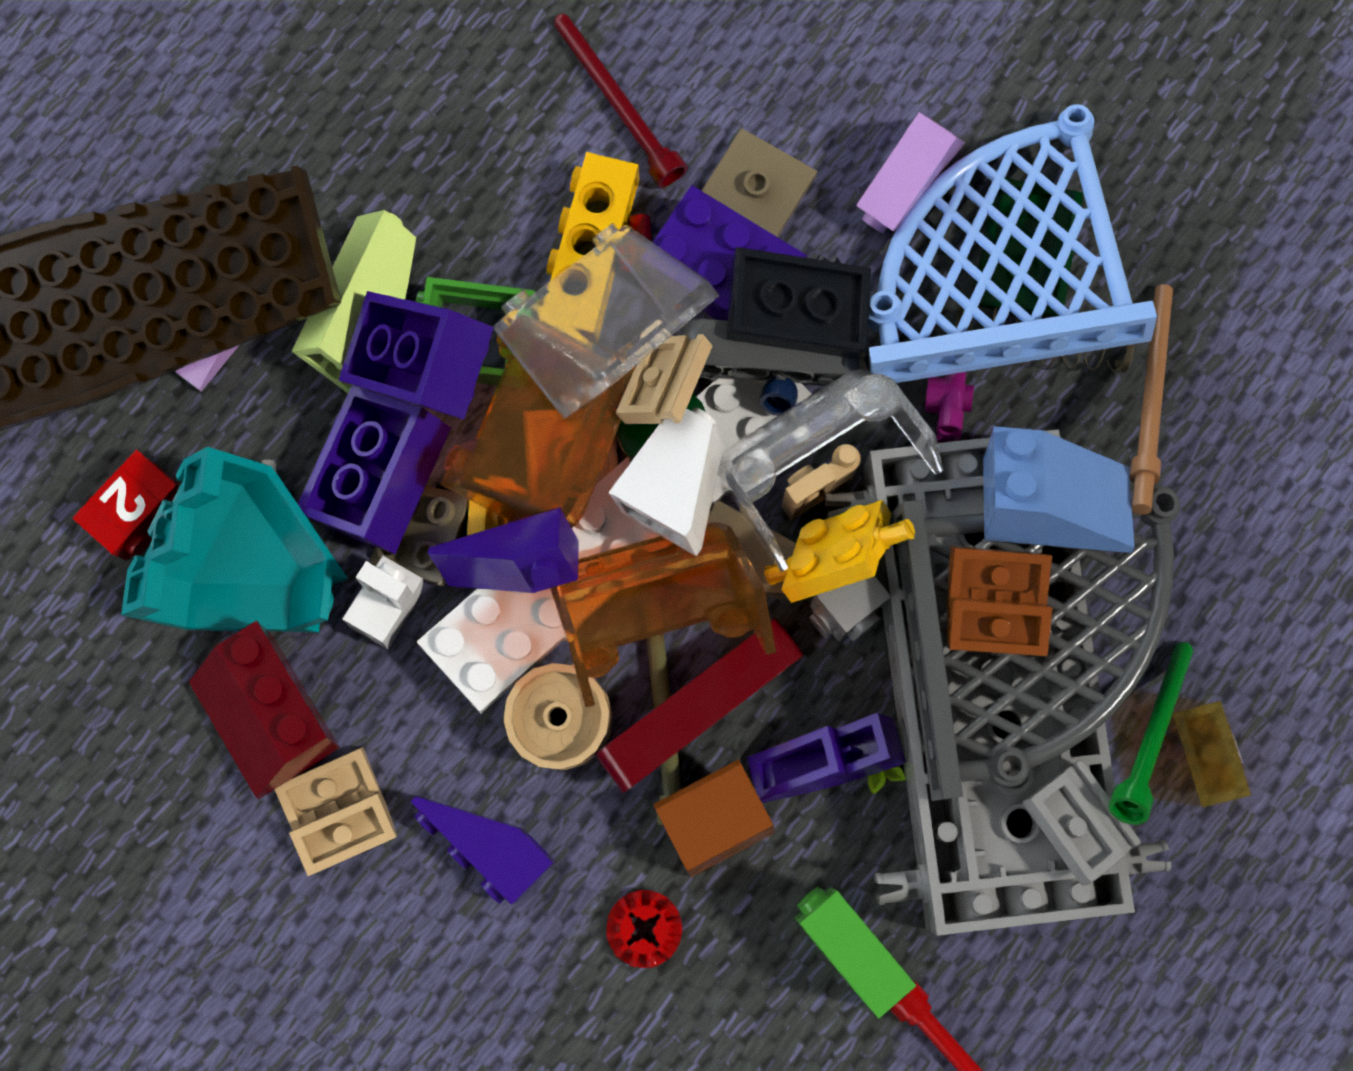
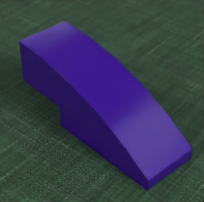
(827, 758)

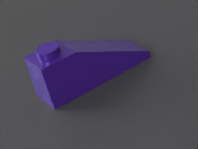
(512, 557)

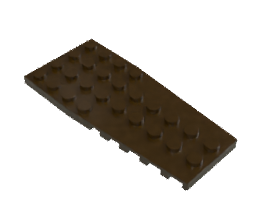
(153, 289)

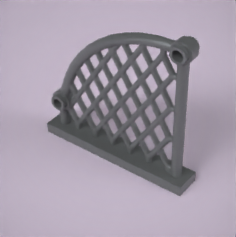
(929, 661)

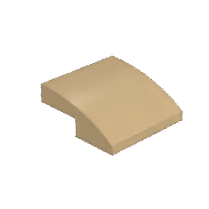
(335, 811)

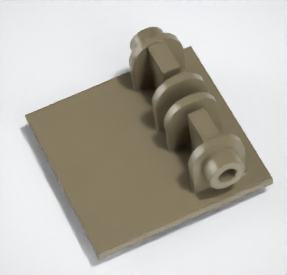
(436, 520)

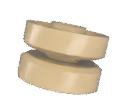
(530, 723)

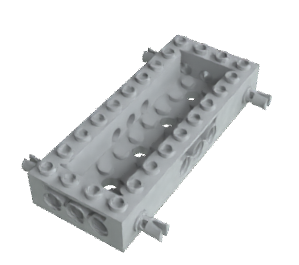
(967, 860)

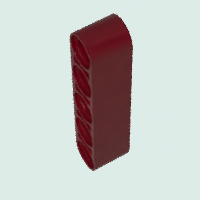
(696, 707)

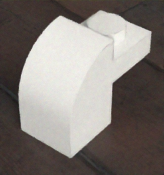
(384, 601)

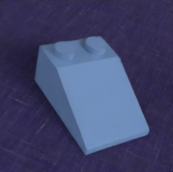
(1054, 493)

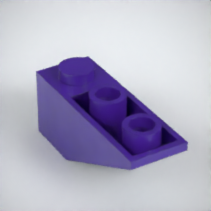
(498, 850)

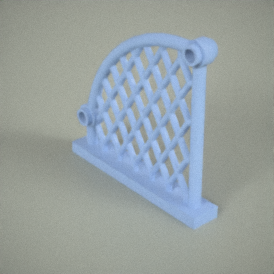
(1033, 337)

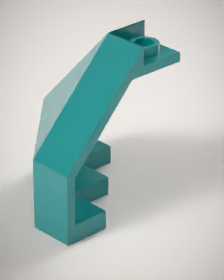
(232, 554)

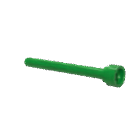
(1132, 798)

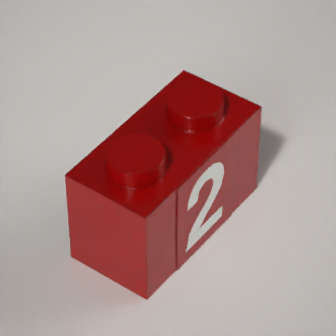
(127, 505)

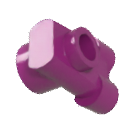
(950, 400)

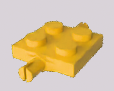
(839, 551)

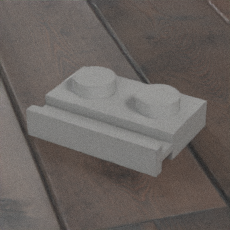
(1079, 824)

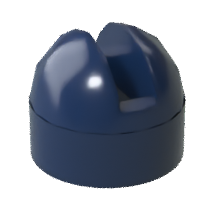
(778, 395)

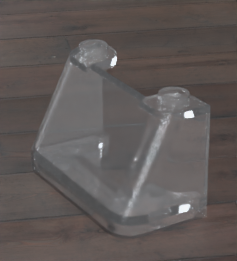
(601, 316)

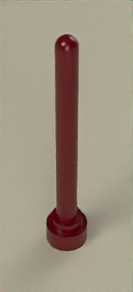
(664, 164)

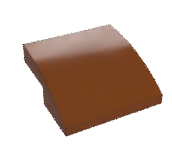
(998, 601)

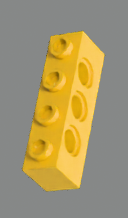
(597, 180)

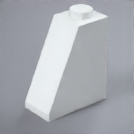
(673, 480)

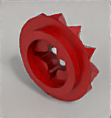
(667, 930)

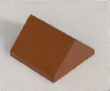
(714, 818)

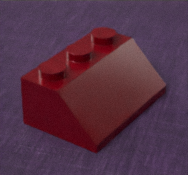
(261, 709)

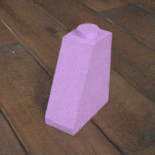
(908, 173)

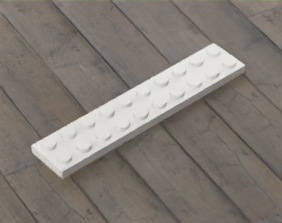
(504, 634)

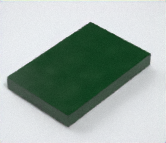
(1016, 251)

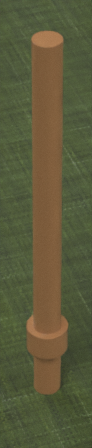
(1146, 465)

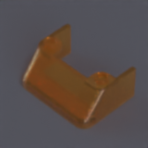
(657, 590)

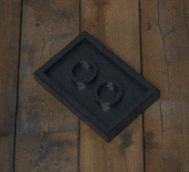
(799, 303)

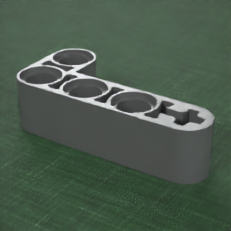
(762, 362)

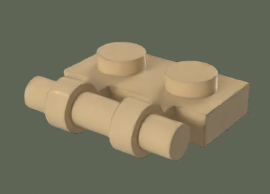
(810, 485)

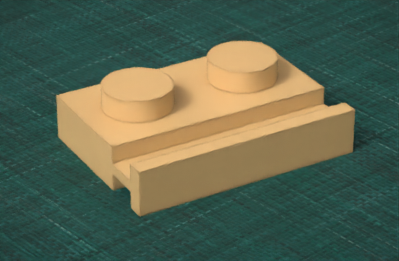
(664, 381)

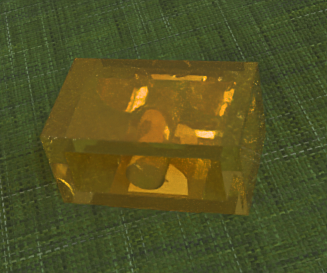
(1212, 754)

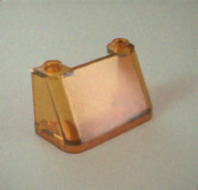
(529, 454)

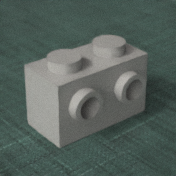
(848, 609)

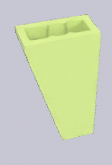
(372, 259)

